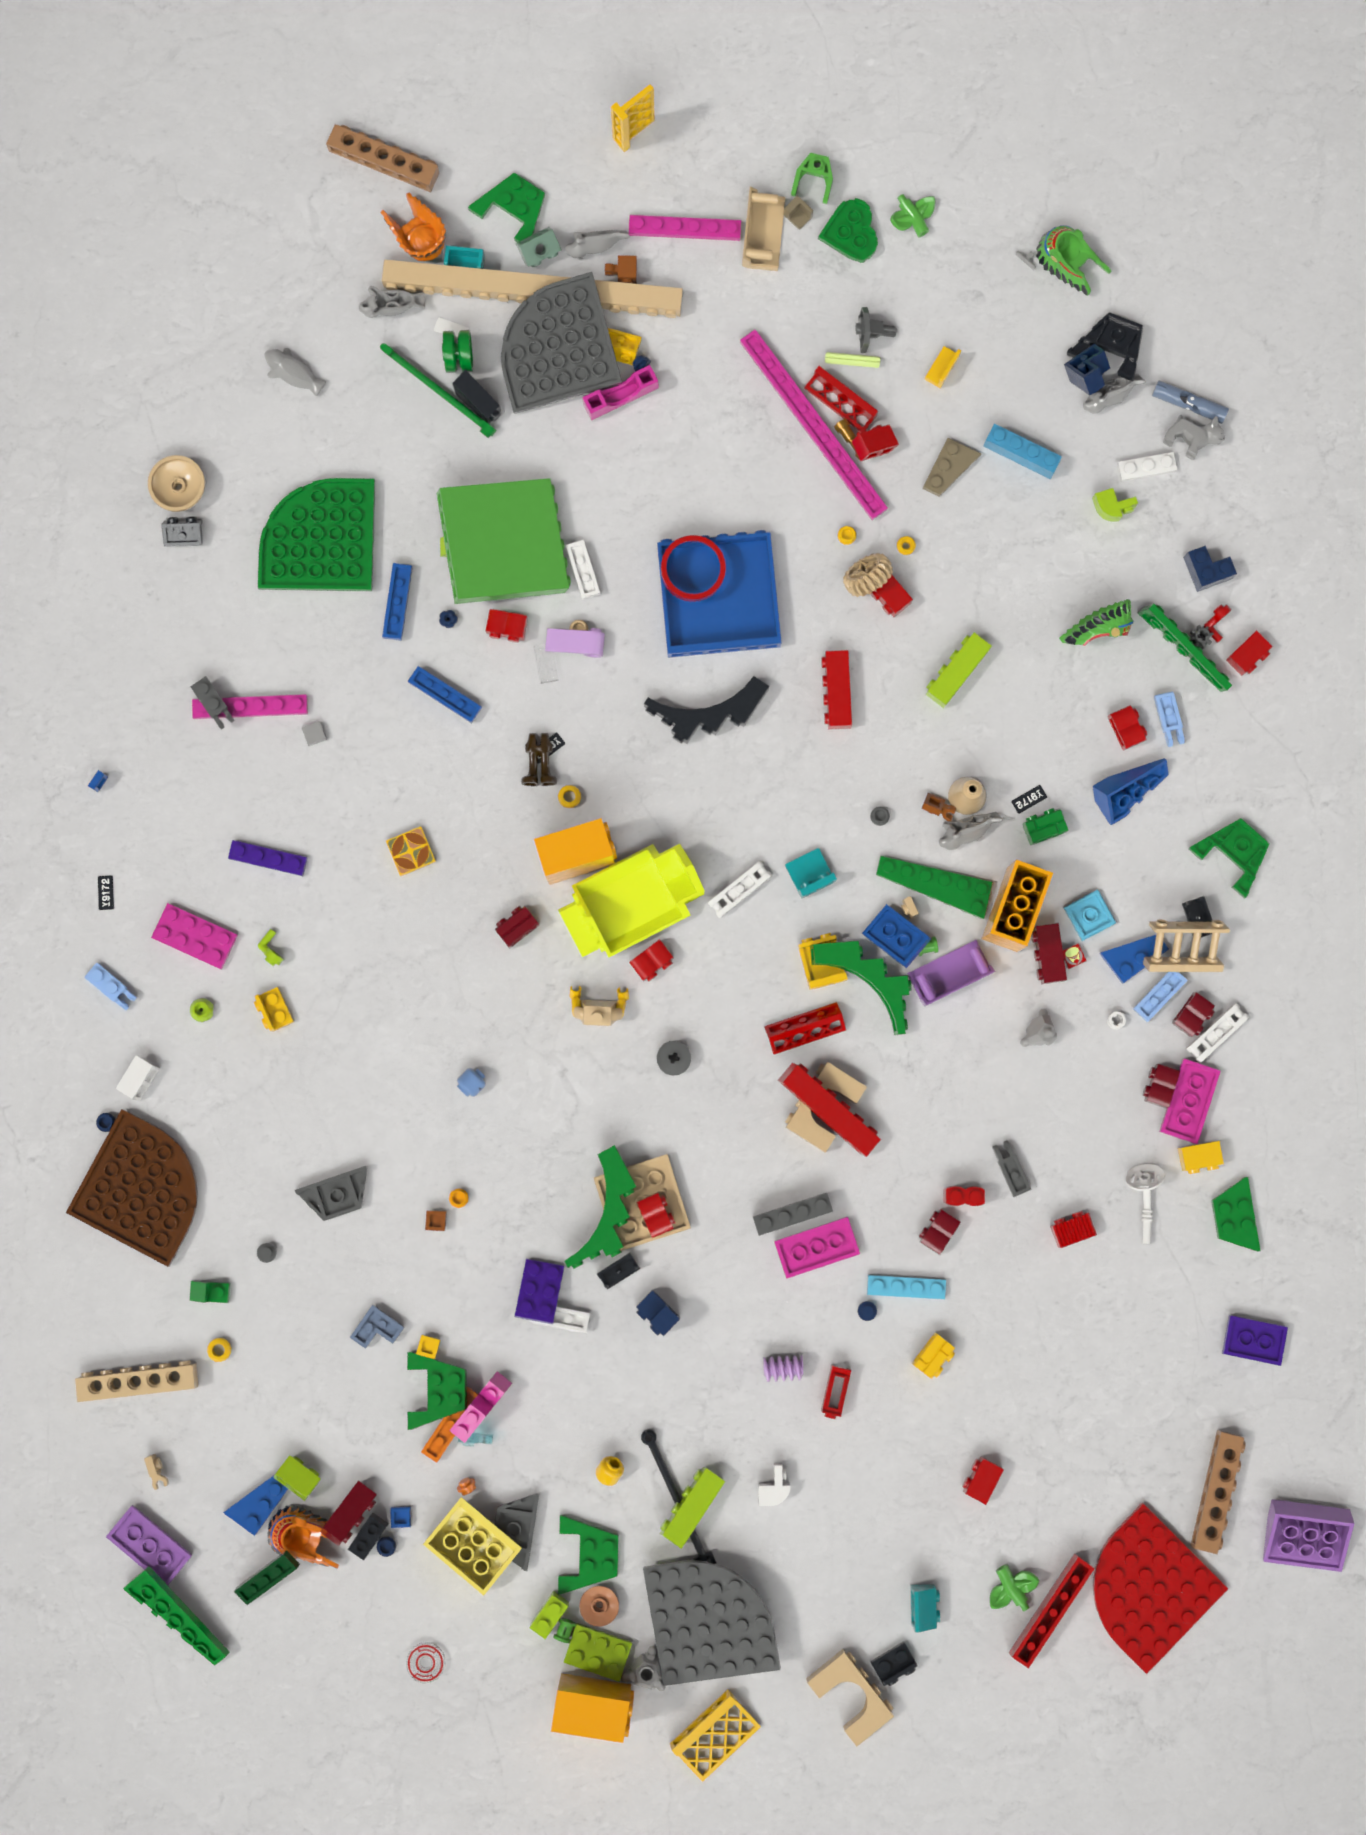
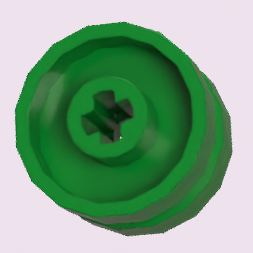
(454, 351)

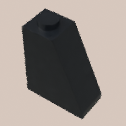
(476, 397)

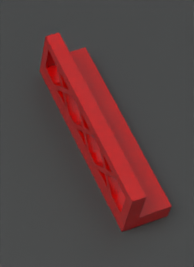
(845, 394)
(804, 1024)

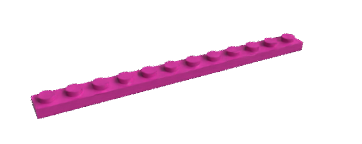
(813, 425)

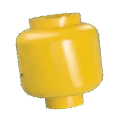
(609, 1470)

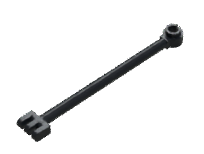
(702, 1556)

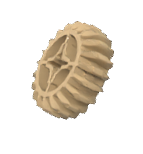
(867, 574)

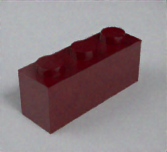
(1049, 954)
(349, 1514)

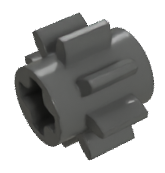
(1198, 641)

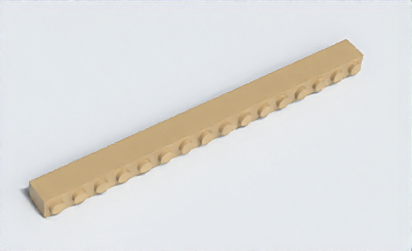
(520, 286)

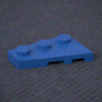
(1129, 958)
(257, 1506)

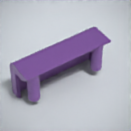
(950, 973)

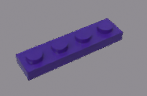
(267, 858)

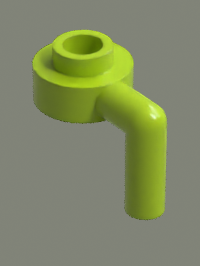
(271, 956)

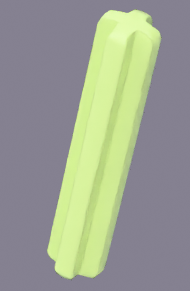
(852, 359)

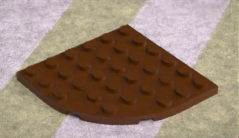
(139, 1189)

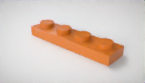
(442, 1436)

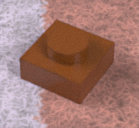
(435, 1220)

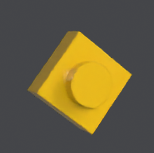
(428, 1346)

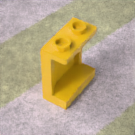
(819, 975)

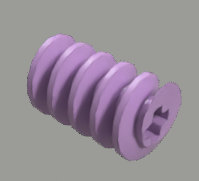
(782, 1368)

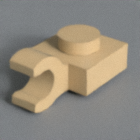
(154, 1469)

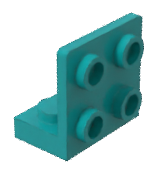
(810, 873)

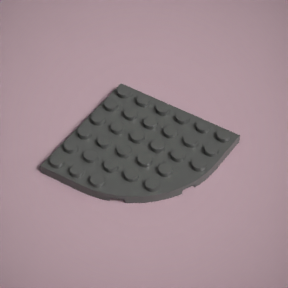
(558, 345)
(708, 1623)

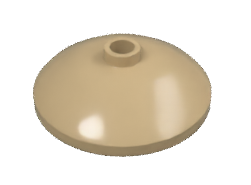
(172, 472)

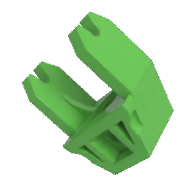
(823, 171)

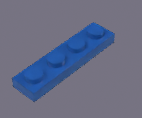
(397, 601)
(444, 694)

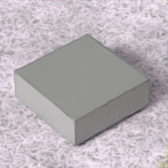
(314, 733)

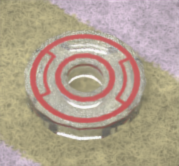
(420, 1673)

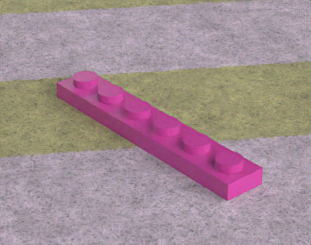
(684, 227)
(257, 706)

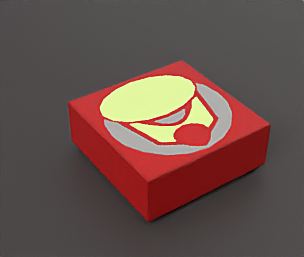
(1073, 956)

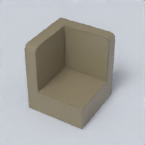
(798, 212)

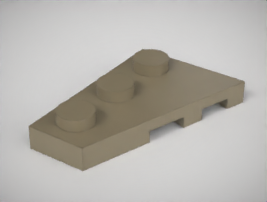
(950, 464)

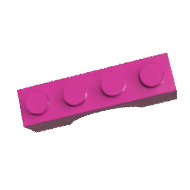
(636, 386)

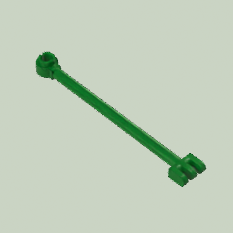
(486, 429)

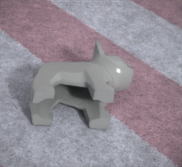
(1194, 435)

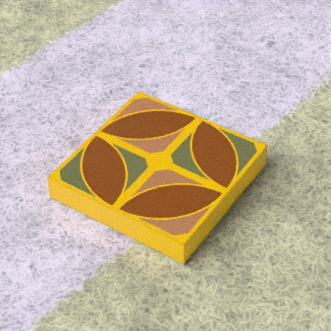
(410, 851)

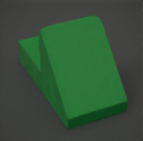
(209, 1292)

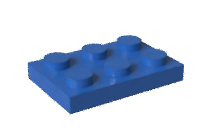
(896, 936)

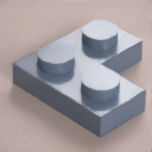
(376, 1322)

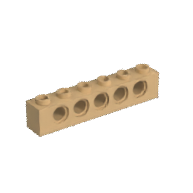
(86, 1391)

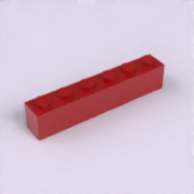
(829, 1109)
(1051, 1610)

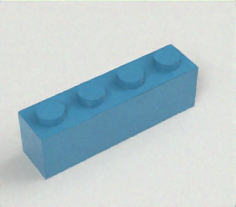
(1022, 451)

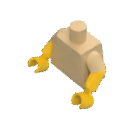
(598, 1011)

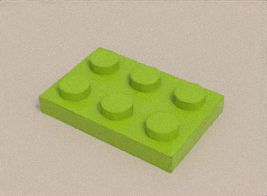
(598, 1652)

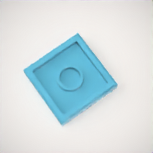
(1089, 915)

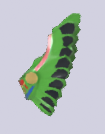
(1063, 252)
(1109, 621)

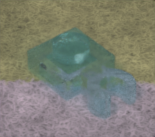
(478, 1438)

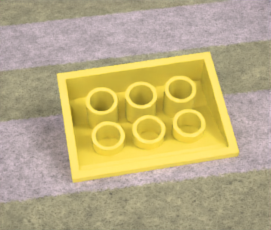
(472, 1546)

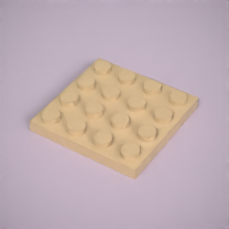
(650, 1177)

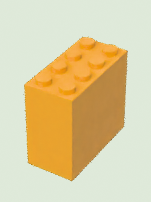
(576, 851)
(1017, 906)
(593, 1708)

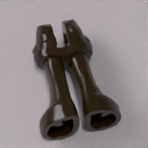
(535, 751)

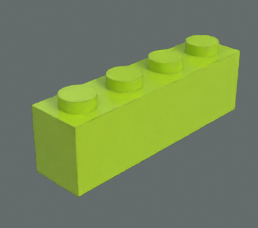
(958, 670)
(692, 1507)

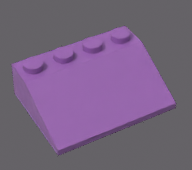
(1307, 1535)

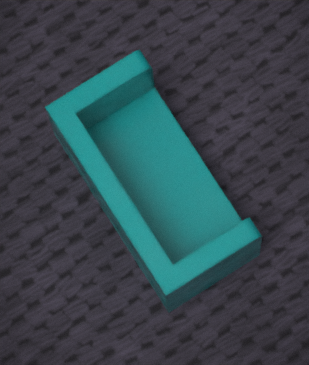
(464, 257)

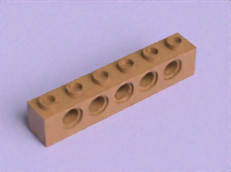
(342, 134)
(1222, 1442)

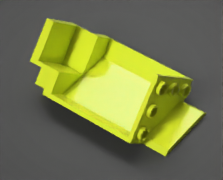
(631, 900)

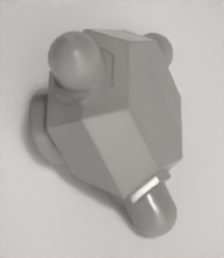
(1040, 1031)
(646, 1671)

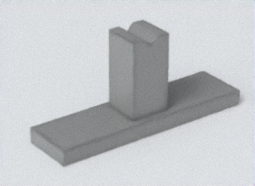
(1026, 259)

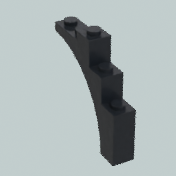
(687, 721)

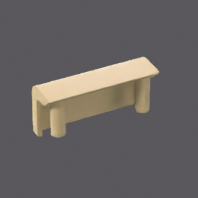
(763, 231)

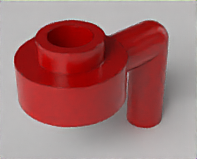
(1220, 612)

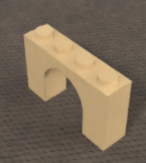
(802, 1122)
(843, 1669)

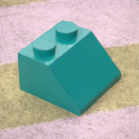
(923, 1607)

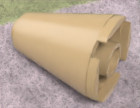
(967, 795)

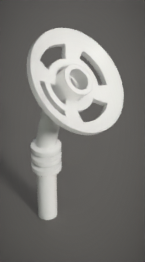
(1146, 1186)

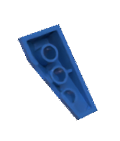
(1121, 791)

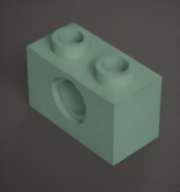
(528, 245)

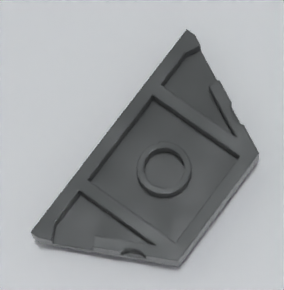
(336, 1194)
(518, 1523)

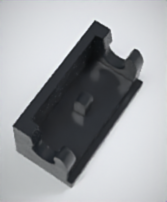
(1197, 911)
(618, 1271)

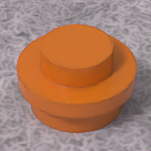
(466, 1486)

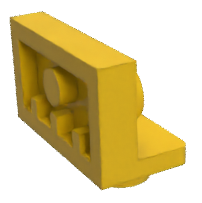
(624, 346)
(273, 1009)

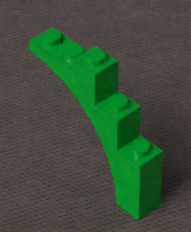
(872, 971)
(605, 1236)

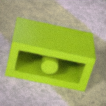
(297, 1477)
(549, 1615)

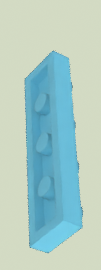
(906, 1287)

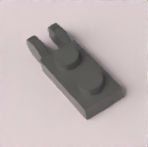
(211, 700)
(1012, 1170)

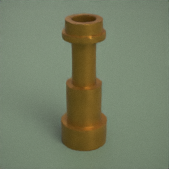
(843, 428)

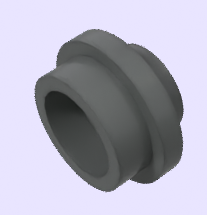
(879, 816)
(266, 1252)

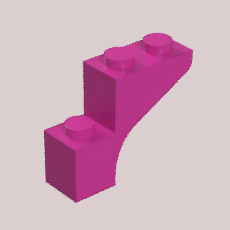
(480, 1407)

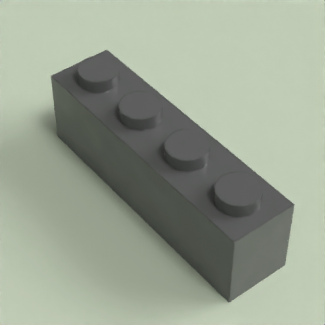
(792, 1214)

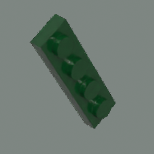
(266, 1577)

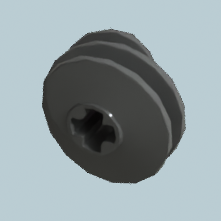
(670, 1048)

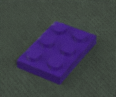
(539, 1291)
(1254, 1340)

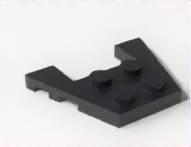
(1117, 337)

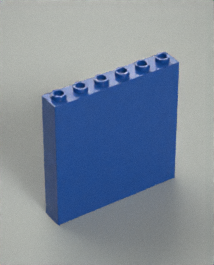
(742, 610)

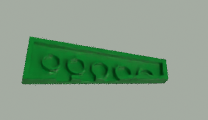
(1155, 617)
(952, 889)
(157, 1595)

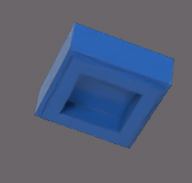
(98, 781)
(400, 1517)

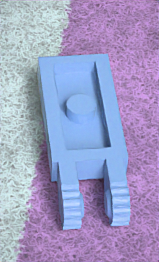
(1169, 717)
(109, 985)

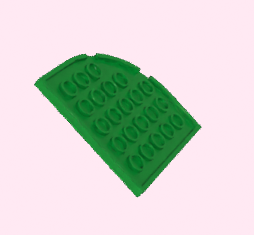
(320, 538)

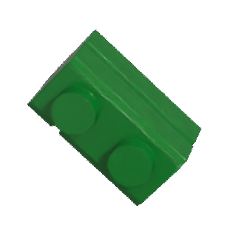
(1045, 826)

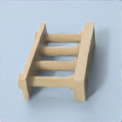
(1192, 962)

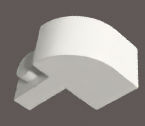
(774, 1493)

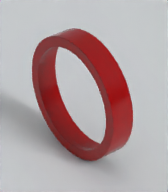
(686, 596)

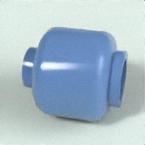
(471, 1082)

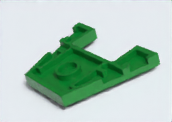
(517, 199)
(1241, 846)
(444, 1390)
(597, 1555)

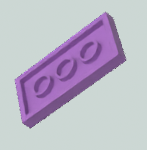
(148, 1545)

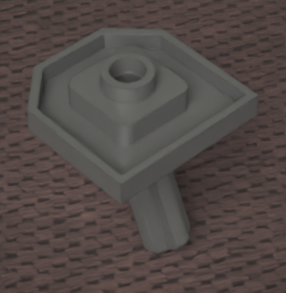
(871, 329)

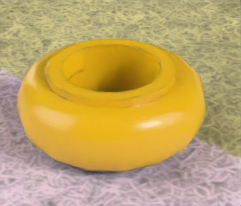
(575, 802)
(210, 1349)

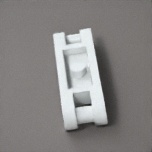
(740, 889)
(1217, 1032)

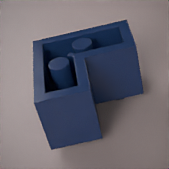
(1087, 369)
(1204, 572)
(658, 1312)

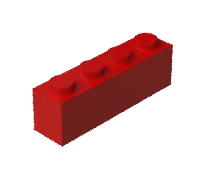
(837, 689)

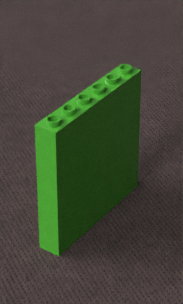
(503, 540)

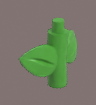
(913, 214)
(1012, 1588)

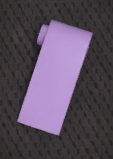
(576, 641)

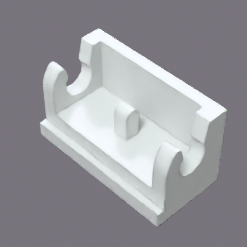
(137, 1078)

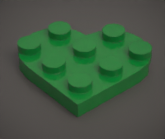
(850, 231)

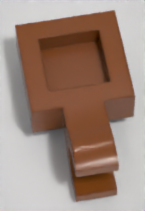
(937, 805)

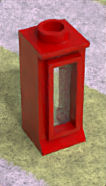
(835, 1392)

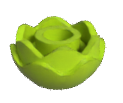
(207, 1012)

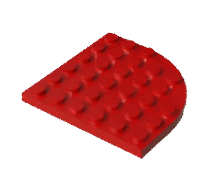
(1150, 1588)

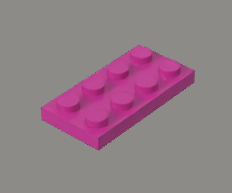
(194, 936)
(1190, 1101)
(817, 1247)

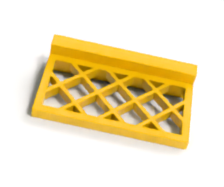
(632, 117)
(703, 1723)

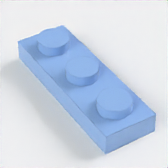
(1159, 995)

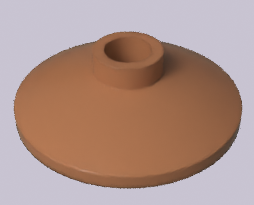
(599, 1616)

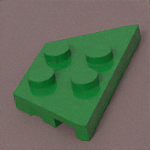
(1235, 1216)

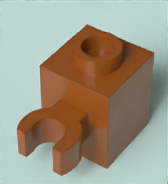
(625, 269)

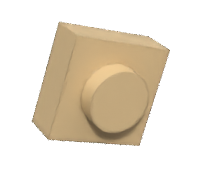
(909, 907)

